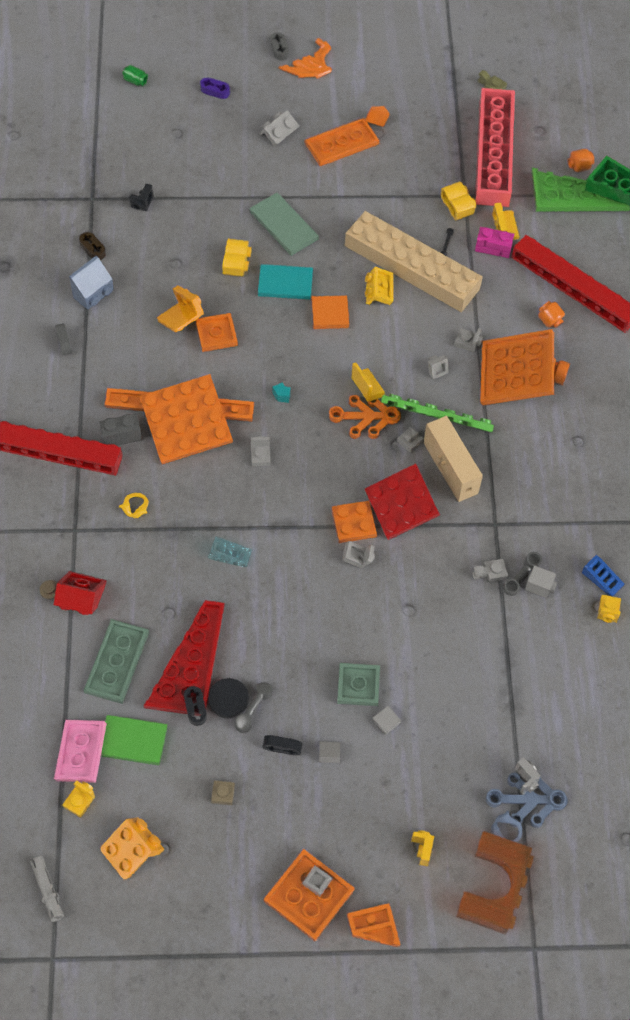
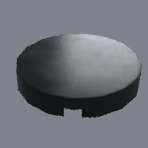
(228, 698)

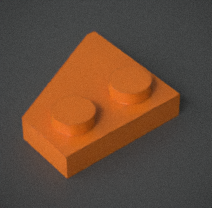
(374, 925)

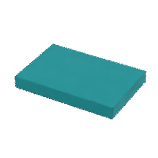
(285, 281)

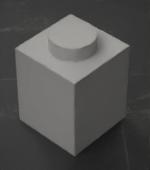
(541, 582)

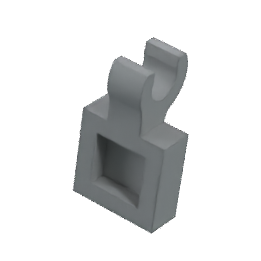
(493, 570)

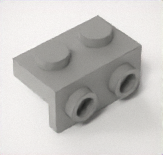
(280, 127)

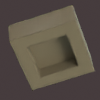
(223, 792)

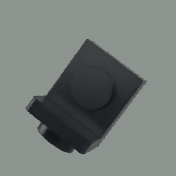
(144, 199)

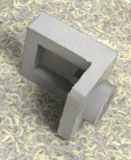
(358, 555)
(529, 774)

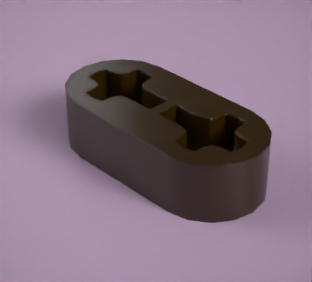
(95, 244)

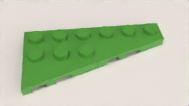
(568, 194)
(431, 410)

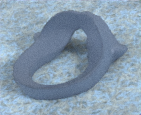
(506, 818)

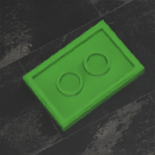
(134, 740)

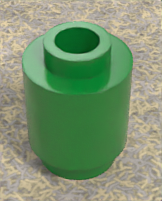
(135, 75)

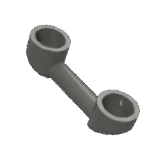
(512, 586)
(243, 721)

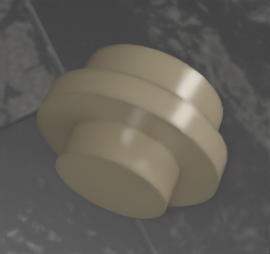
(48, 589)

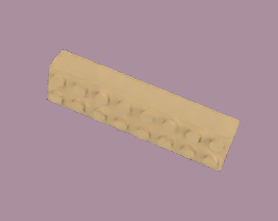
(413, 261)

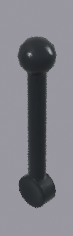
(449, 232)

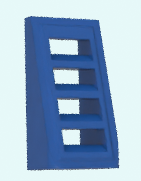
(607, 572)

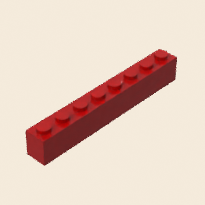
(573, 282)
(60, 448)

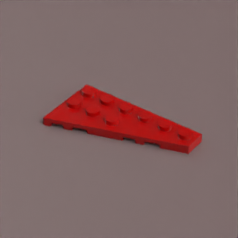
(191, 662)

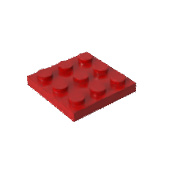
(402, 501)

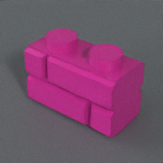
(494, 242)

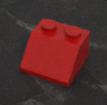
(79, 592)

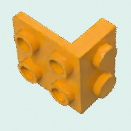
(184, 312)
(131, 846)

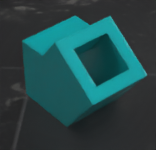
(281, 392)

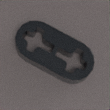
(199, 704)
(282, 745)

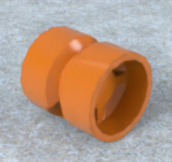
(560, 371)

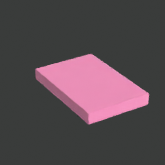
(80, 751)

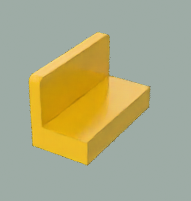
(505, 220)
(366, 383)

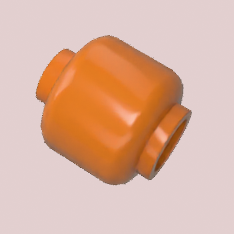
(581, 160)
(551, 314)

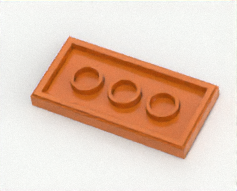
(341, 142)

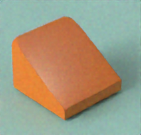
(378, 115)

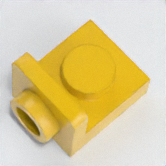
(609, 609)
(79, 798)
(424, 850)

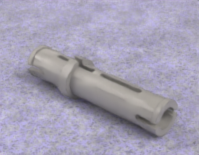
(50, 897)

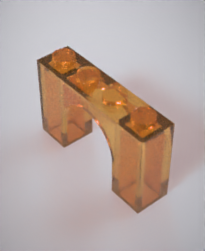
(498, 913)

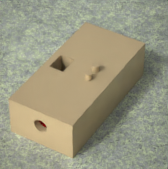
(452, 458)

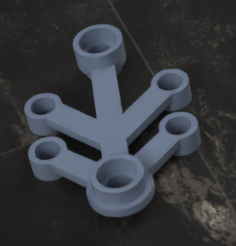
(530, 800)

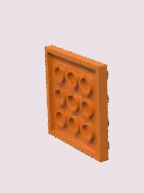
(517, 367)
(186, 419)

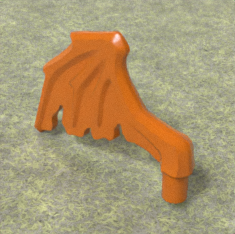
(309, 65)

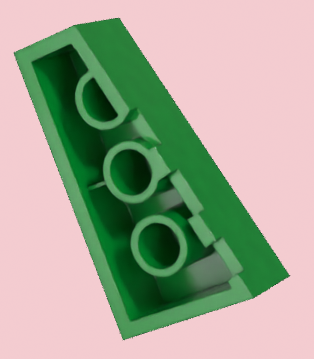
(610, 181)

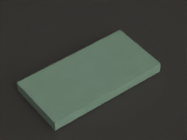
(284, 224)
(116, 661)

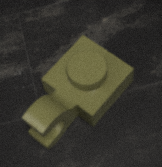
(491, 83)

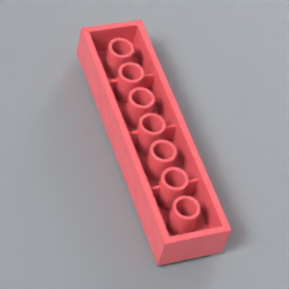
(495, 147)

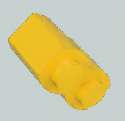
(458, 200)
(236, 257)

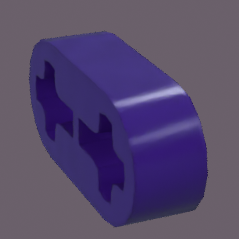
(215, 88)

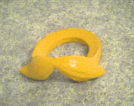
(139, 511)

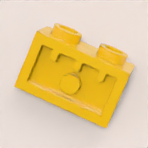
(379, 286)

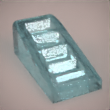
(227, 558)

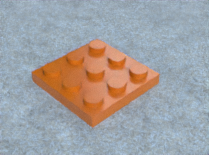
(302, 906)

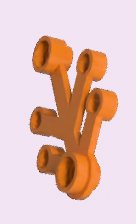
(367, 416)

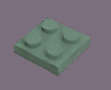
(358, 684)

